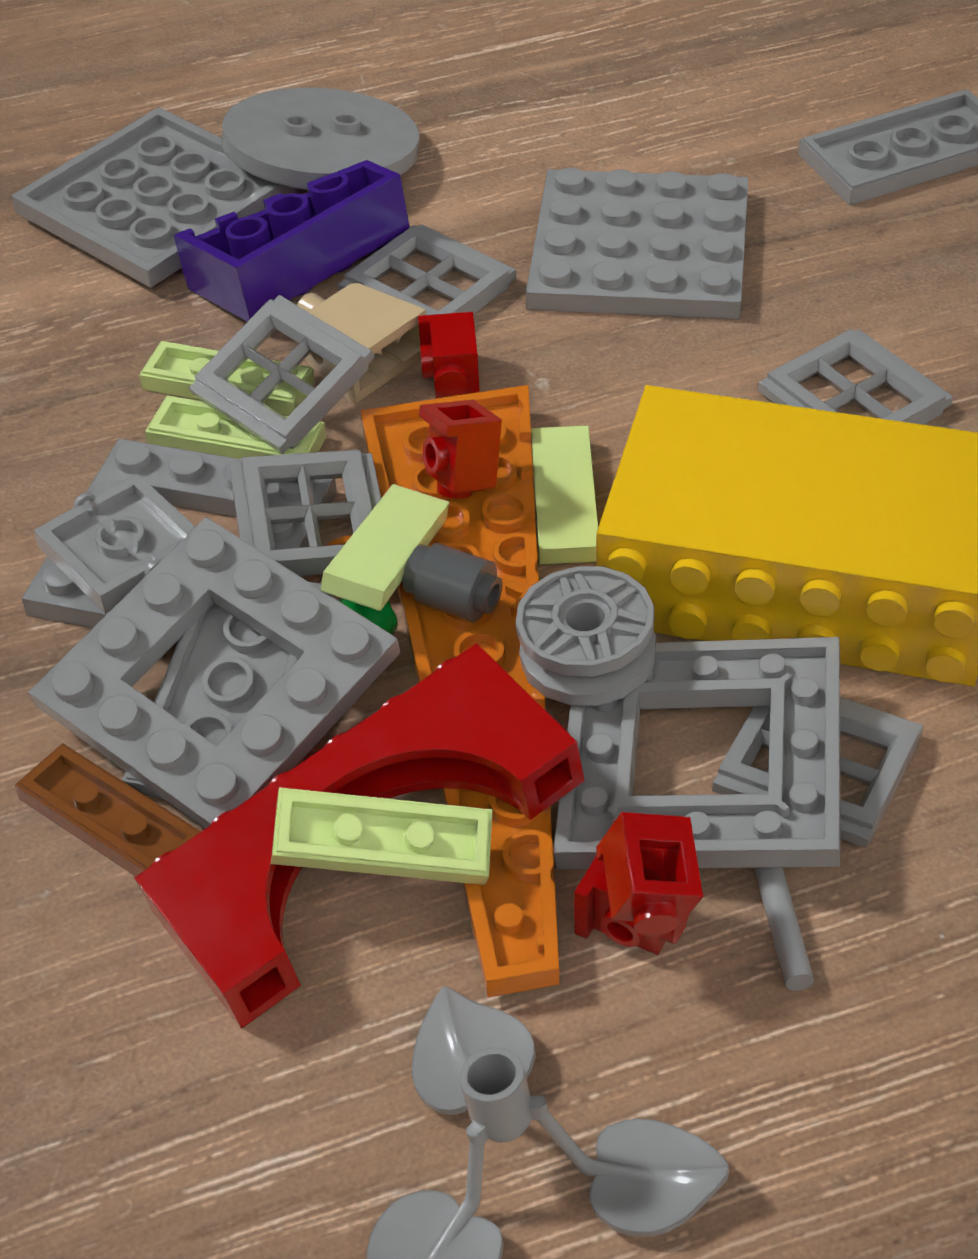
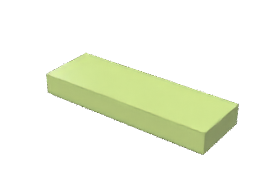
(175, 365)
(202, 429)
(564, 494)
(377, 552)
(382, 836)

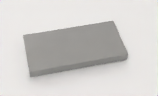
(896, 148)
(217, 676)

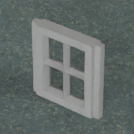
(490, 275)
(885, 368)
(248, 409)
(256, 517)
(857, 721)

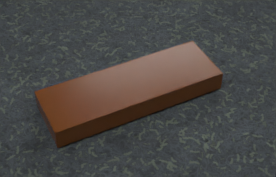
(102, 810)

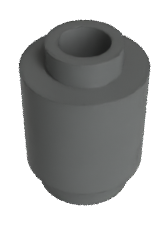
(452, 581)

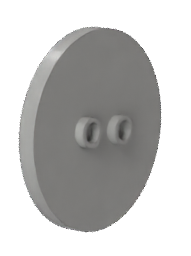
(315, 132)

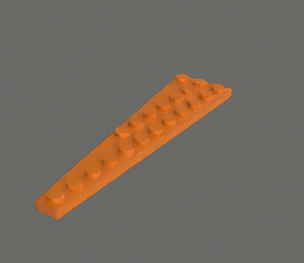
(516, 907)

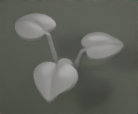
(479, 1062)

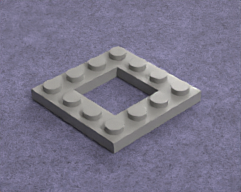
(185, 481)
(94, 681)
(785, 828)

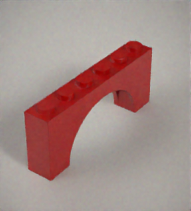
(451, 730)

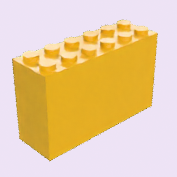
(801, 529)

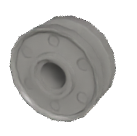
(586, 635)

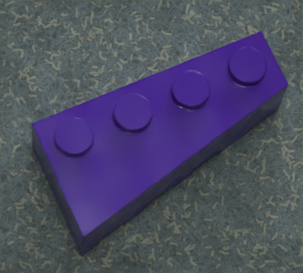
(294, 239)

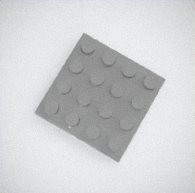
(142, 189)
(639, 244)

